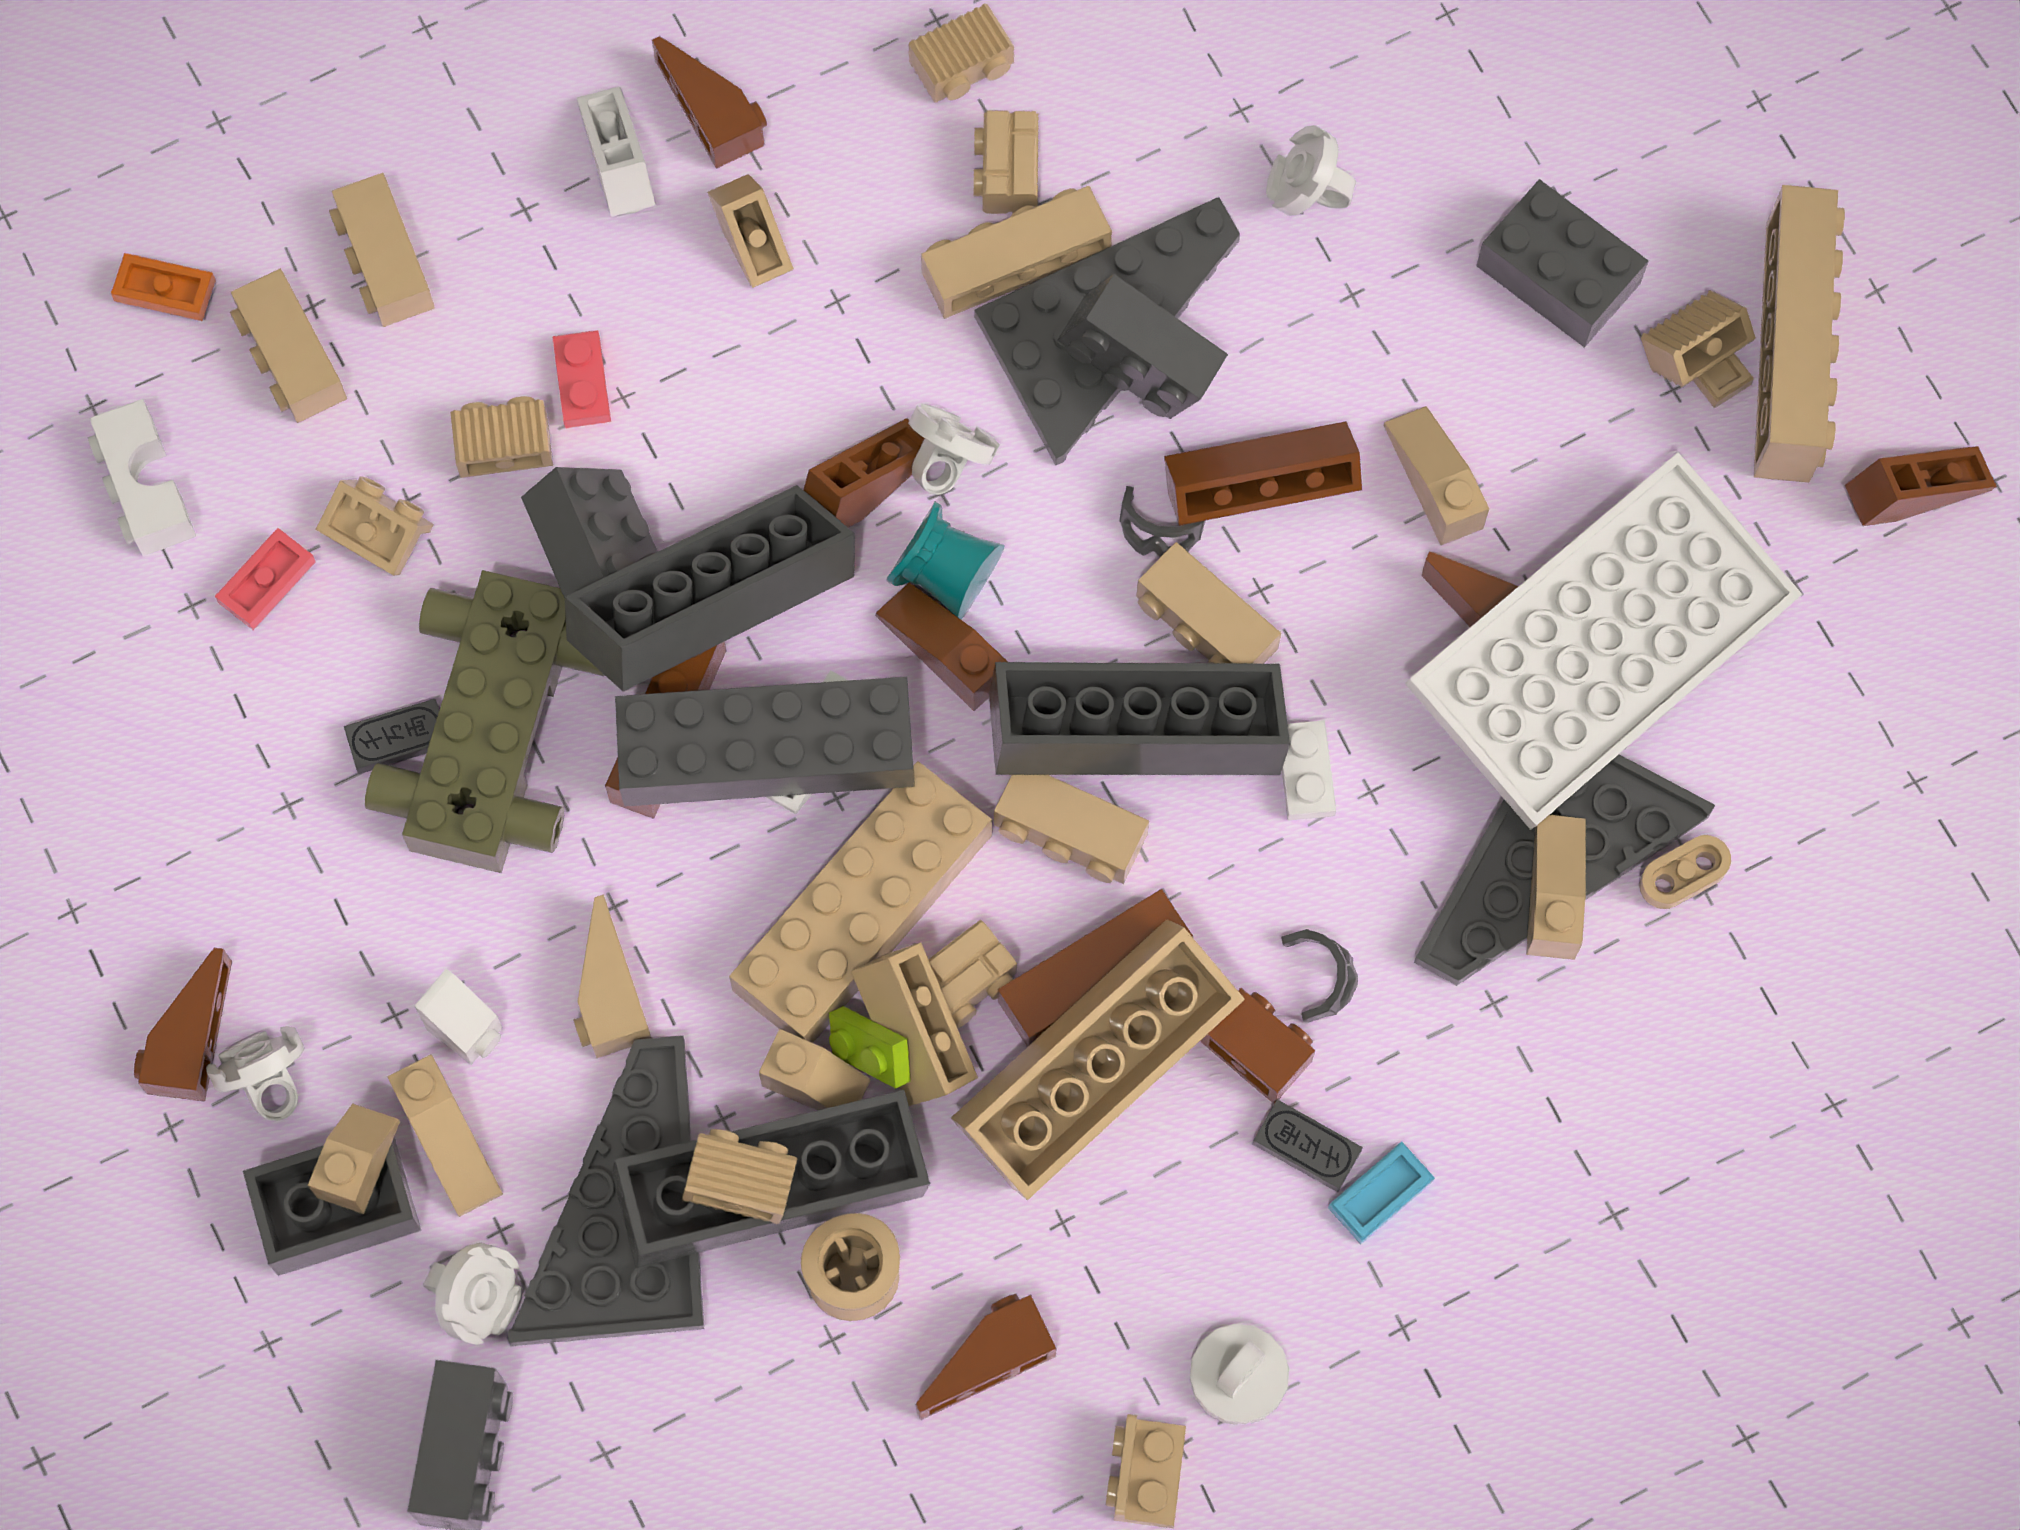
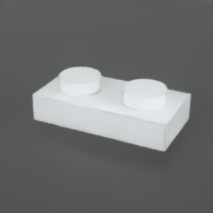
(1308, 773)

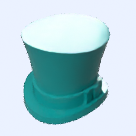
(946, 562)

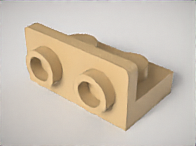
(373, 523)
(1148, 1472)

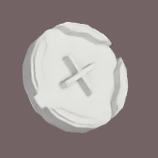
(1239, 1374)

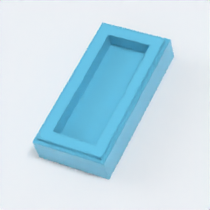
(1381, 1192)

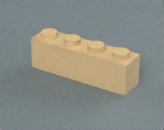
(1015, 251)

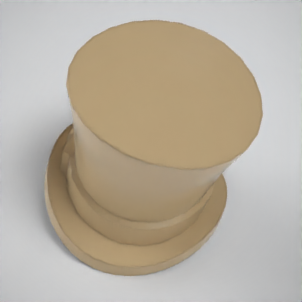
(851, 1266)

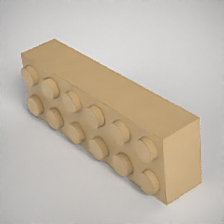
(1798, 334)
(861, 904)
(1098, 1058)

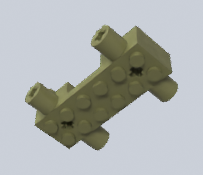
(484, 726)

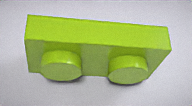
(869, 1047)

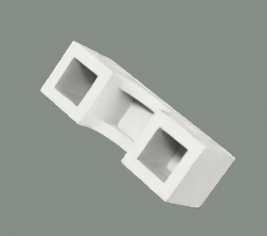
(127, 443)

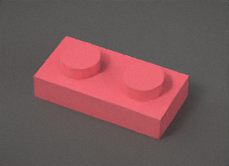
(581, 379)
(265, 579)

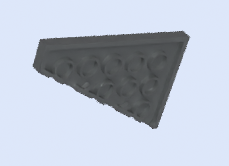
(1024, 326)
(1627, 821)
(587, 1268)

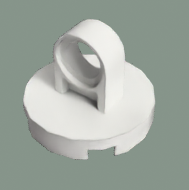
(1309, 174)
(948, 442)
(258, 1064)
(475, 1292)

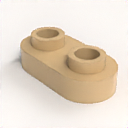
(1683, 873)

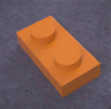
(163, 286)

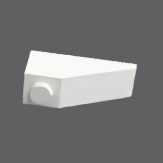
(616, 151)

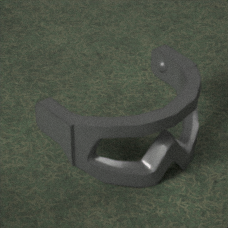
(1154, 543)
(1346, 974)

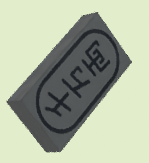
(392, 735)
(1307, 1145)

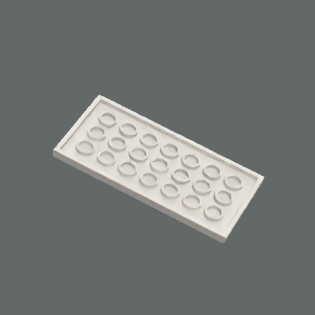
(1603, 640)

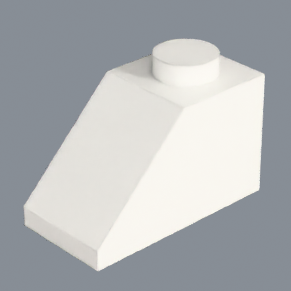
(459, 1018)

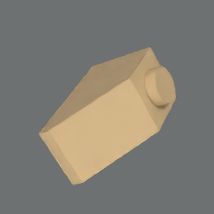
(750, 229)
(810, 1074)
(353, 1158)

